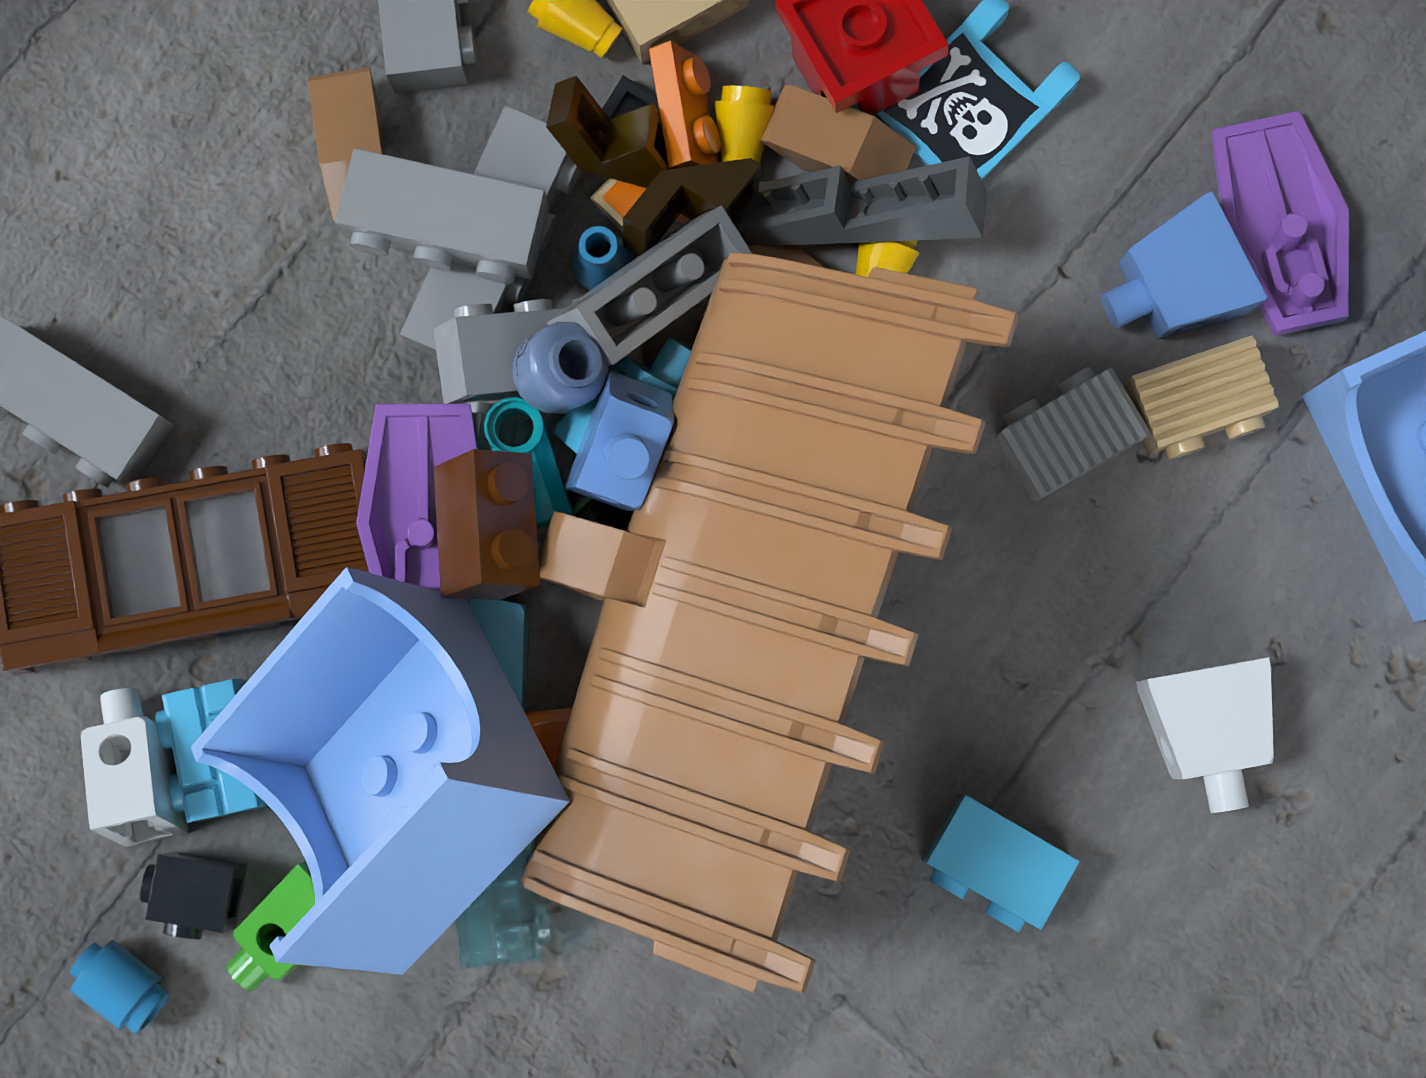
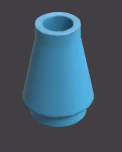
(591, 270)

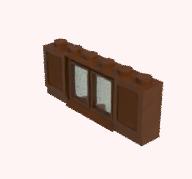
(176, 557)

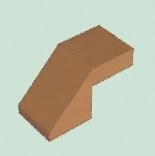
(343, 118)
(818, 138)

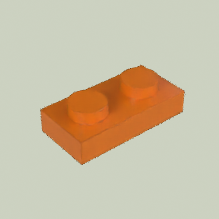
(683, 106)

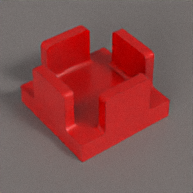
(862, 48)

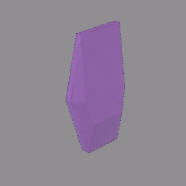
(1286, 219)
(399, 490)

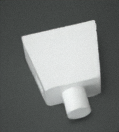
(1213, 726)
(128, 774)

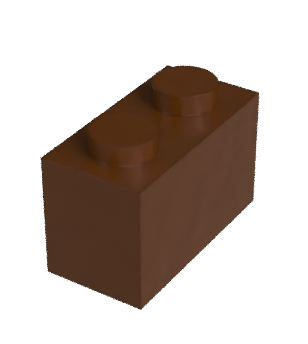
(486, 525)

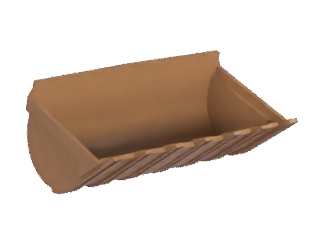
(752, 606)

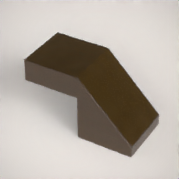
(617, 148)
(691, 193)

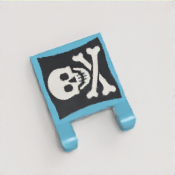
(974, 100)

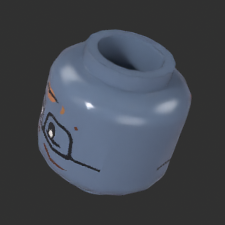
(559, 368)

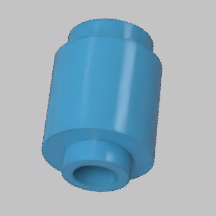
(118, 986)

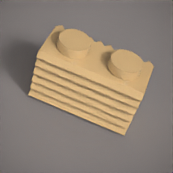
(1202, 396)

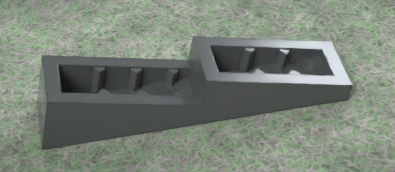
(906, 205)

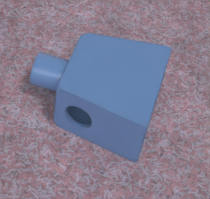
(1185, 274)
(622, 443)

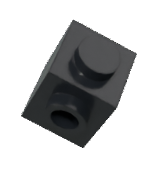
(192, 894)

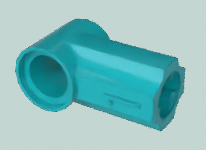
(548, 482)

